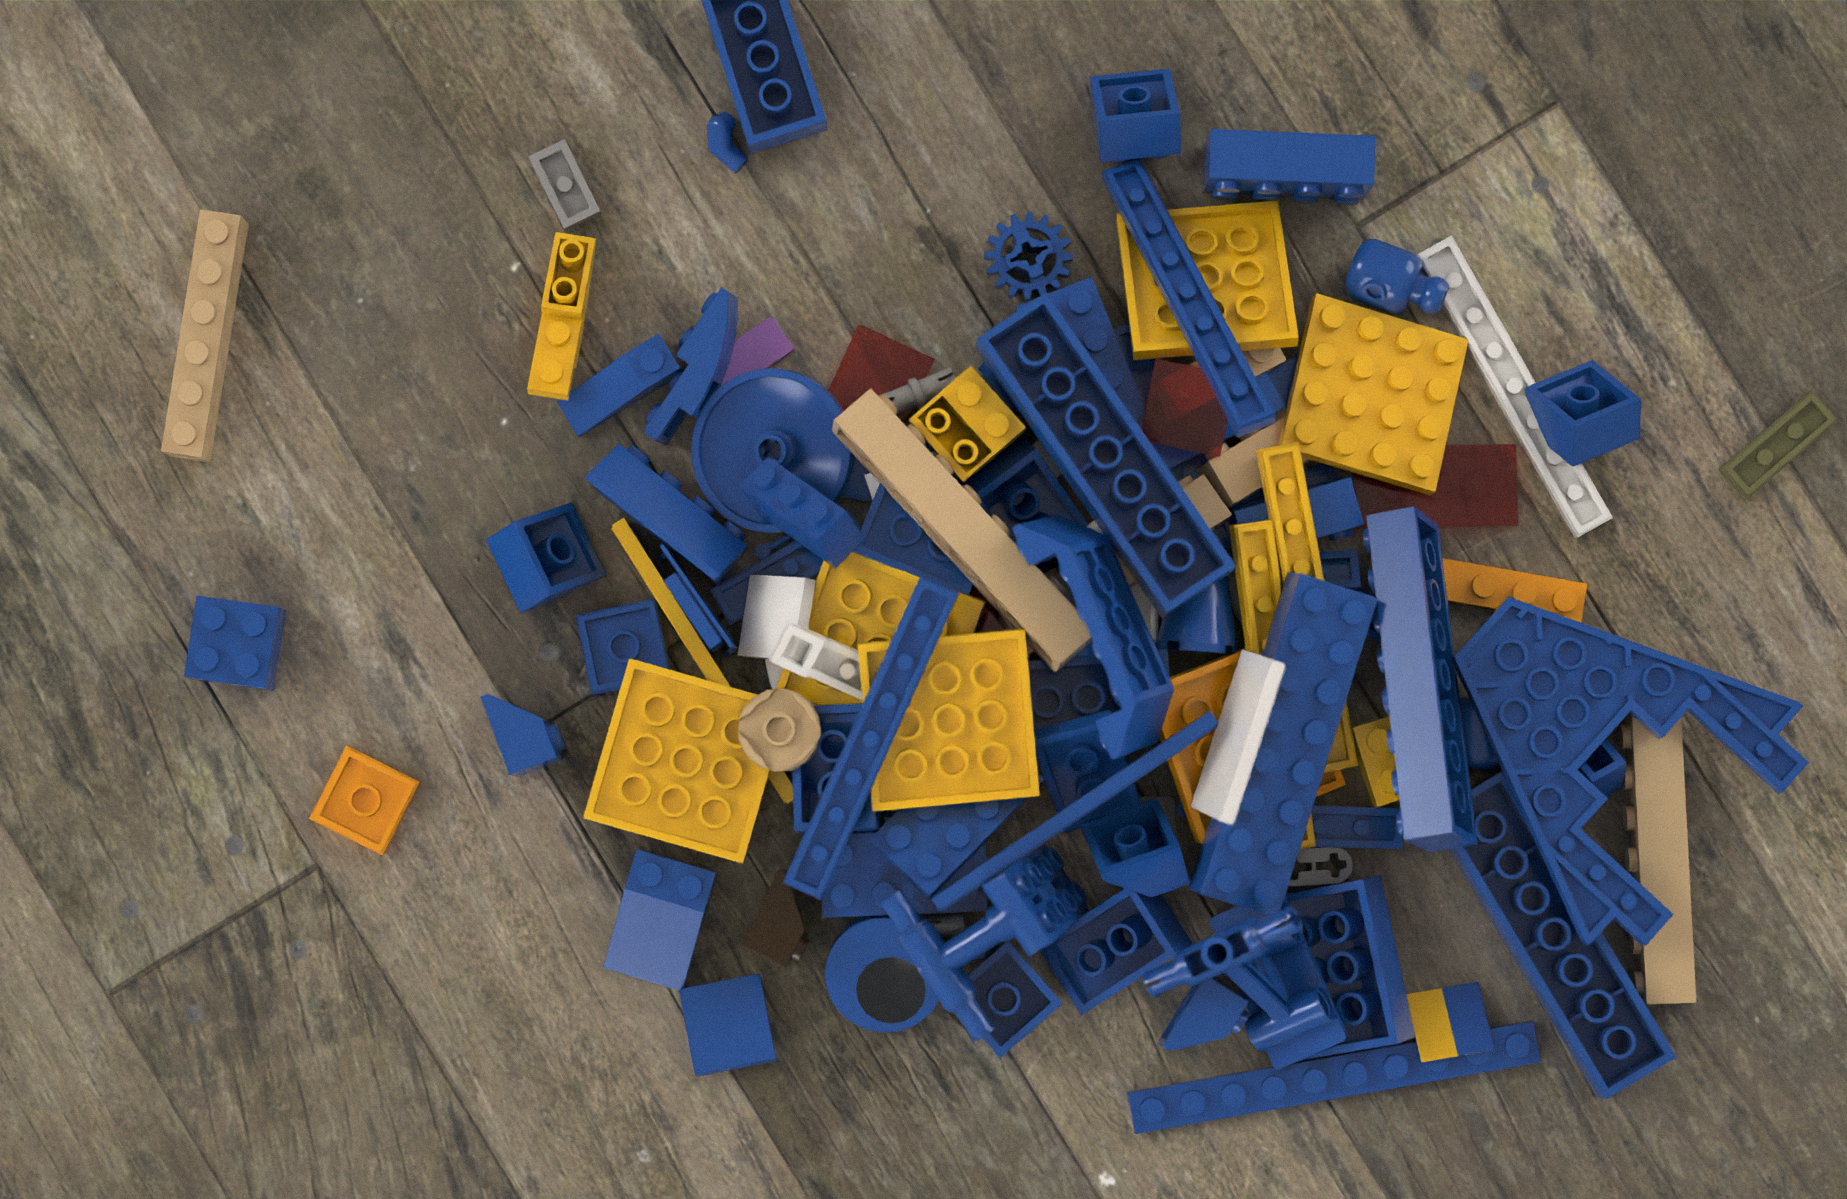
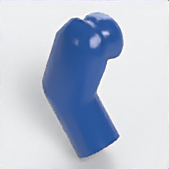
(719, 141)

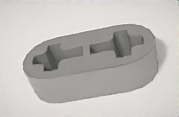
(1321, 877)

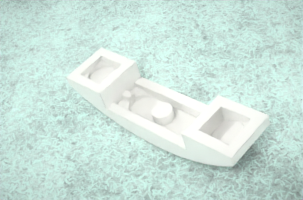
(819, 658)

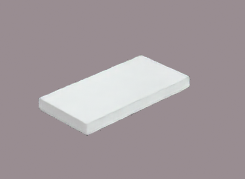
(1237, 736)

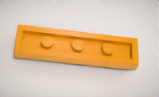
(1490, 586)

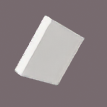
(769, 607)

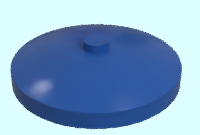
(762, 417)

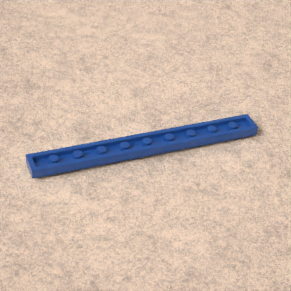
(1321, 1080)

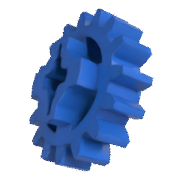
(1045, 249)

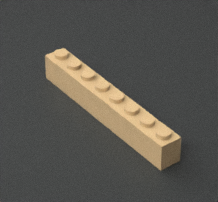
(961, 527)
(1659, 859)

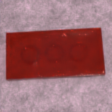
(1472, 489)

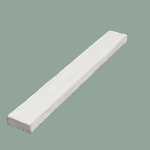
(1507, 378)

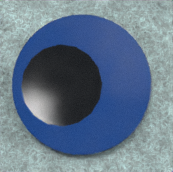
(875, 978)

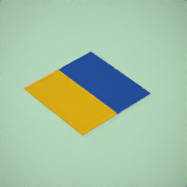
(1450, 1022)

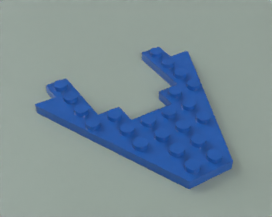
(1549, 700)

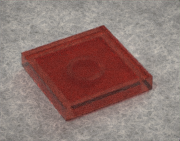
(1183, 410)

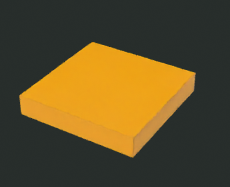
(365, 800)

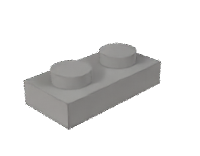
(565, 185)

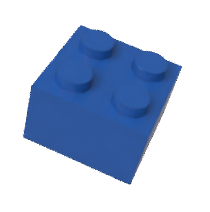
(235, 643)
(1011, 997)

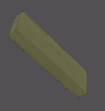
(1778, 444)

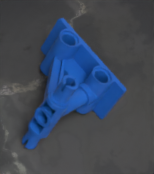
(1030, 903)
(1274, 973)

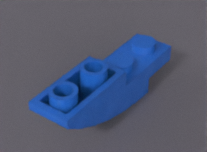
(708, 355)

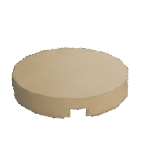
(779, 730)

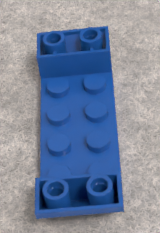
(1114, 624)

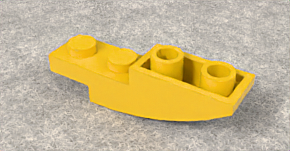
(562, 316)

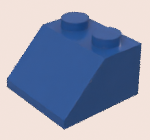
(1135, 115)
(1585, 412)
(545, 557)
(522, 737)
(1137, 850)
(1205, 1016)

